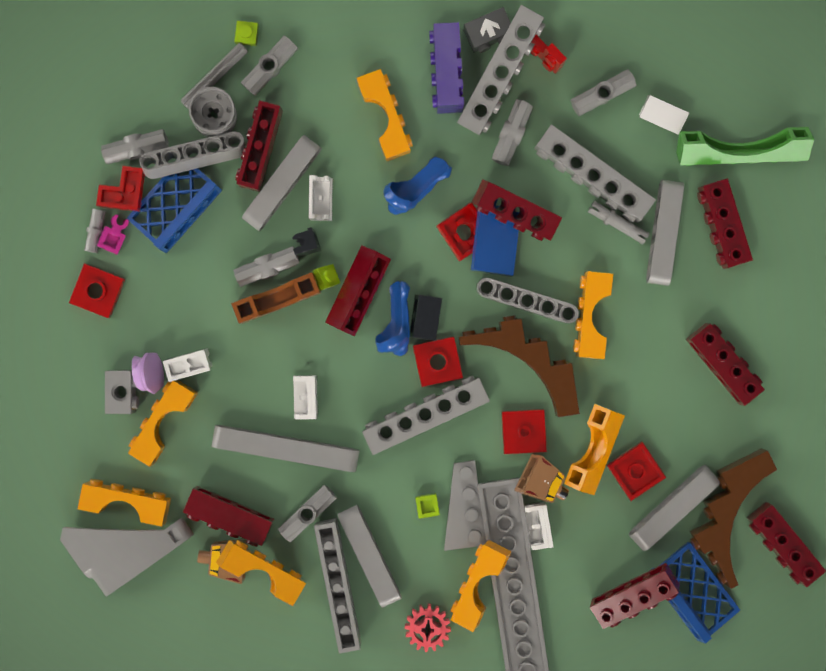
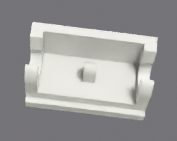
(663, 114)
(320, 198)
(187, 365)
(305, 397)
(538, 526)

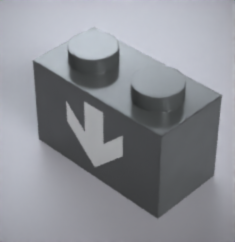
(487, 30)

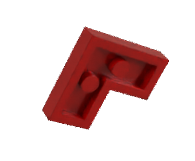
(550, 55)
(126, 196)

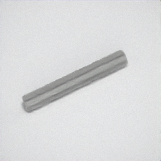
(217, 72)

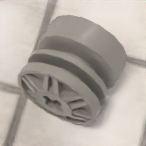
(210, 100)

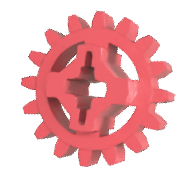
(419, 627)

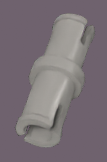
(94, 230)

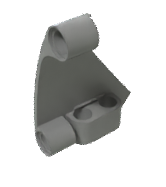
(120, 555)

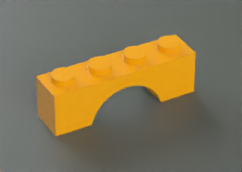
(375, 90)
(589, 341)
(148, 444)
(587, 472)
(151, 508)
(238, 560)
(469, 608)

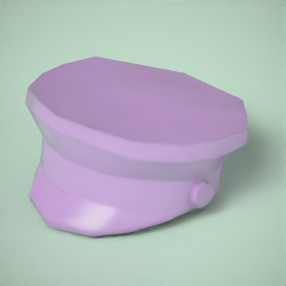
(148, 372)

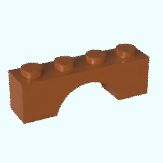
(276, 299)

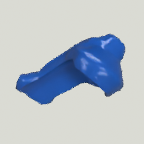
(406, 194)
(397, 333)

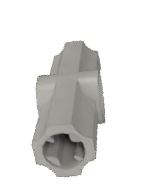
(279, 55)
(615, 86)
(512, 132)
(134, 146)
(266, 266)
(297, 522)

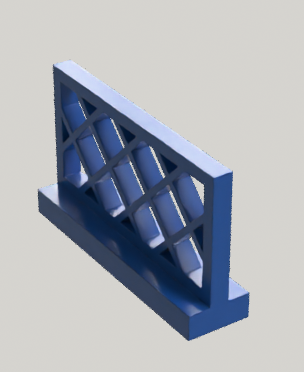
(183, 219)
(684, 607)

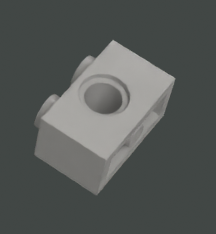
(113, 401)

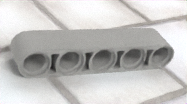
(183, 151)
(281, 183)
(665, 232)
(537, 300)
(674, 508)
(369, 556)

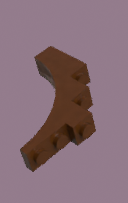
(556, 377)
(722, 508)

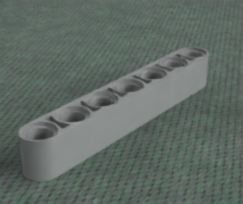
(285, 448)

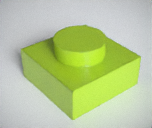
(246, 33)
(326, 277)
(427, 505)

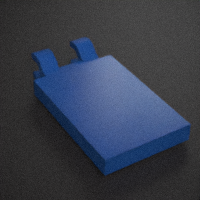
(494, 245)

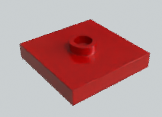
(524, 431)
(636, 471)

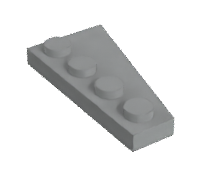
(464, 513)

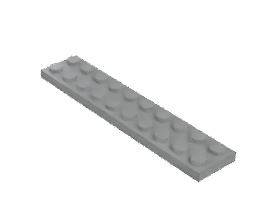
(516, 585)

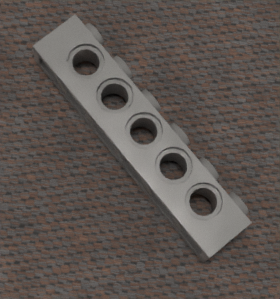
(523, 18)
(641, 200)
(379, 443)
(337, 585)

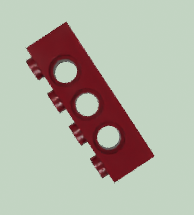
(546, 221)

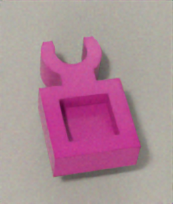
(112, 238)

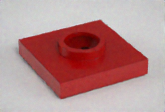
(448, 227)
(111, 288)
(431, 376)

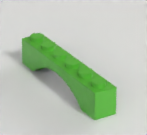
(788, 145)

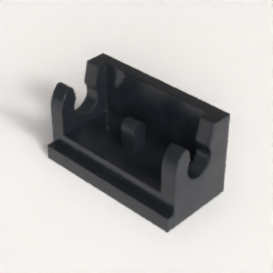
(308, 242)
(425, 317)

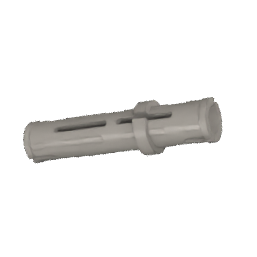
(618, 222)

